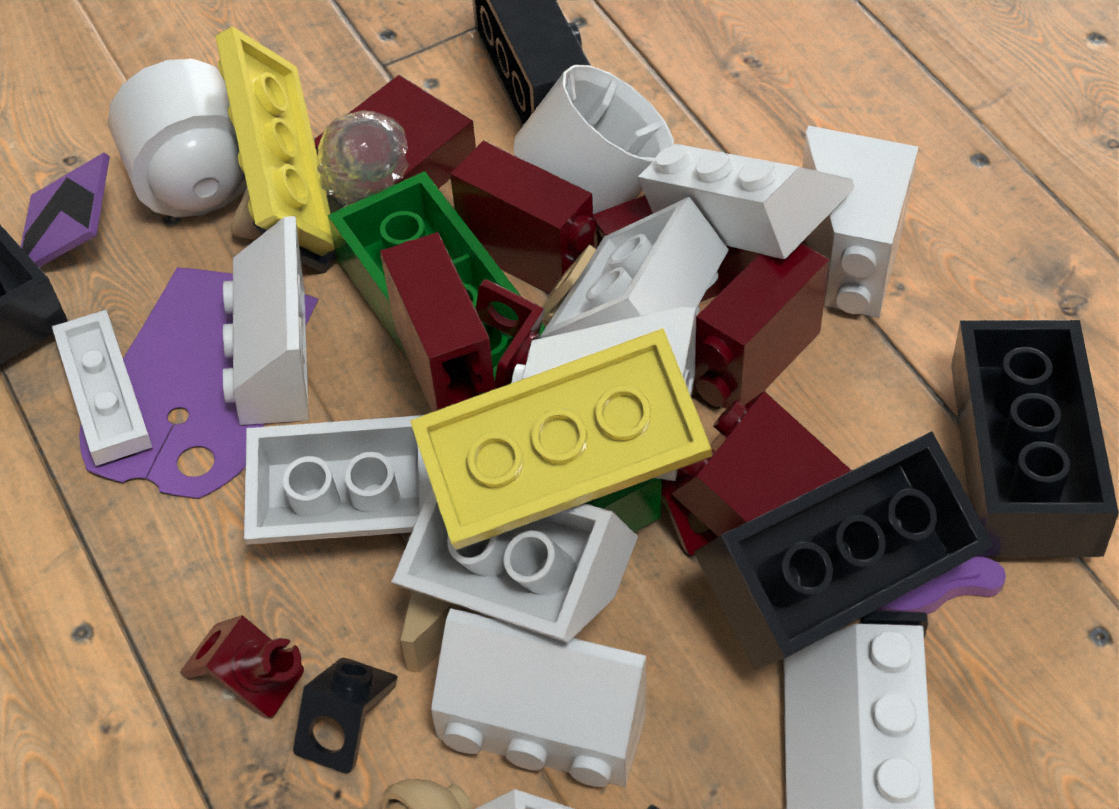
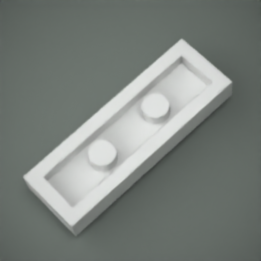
(101, 388)

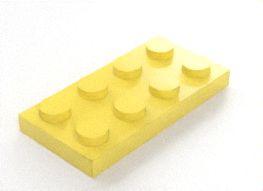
(274, 139)
(560, 439)

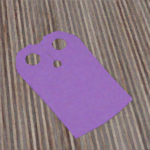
(181, 365)

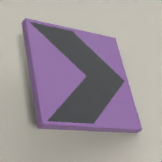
(65, 212)

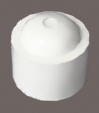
(594, 135)
(178, 138)

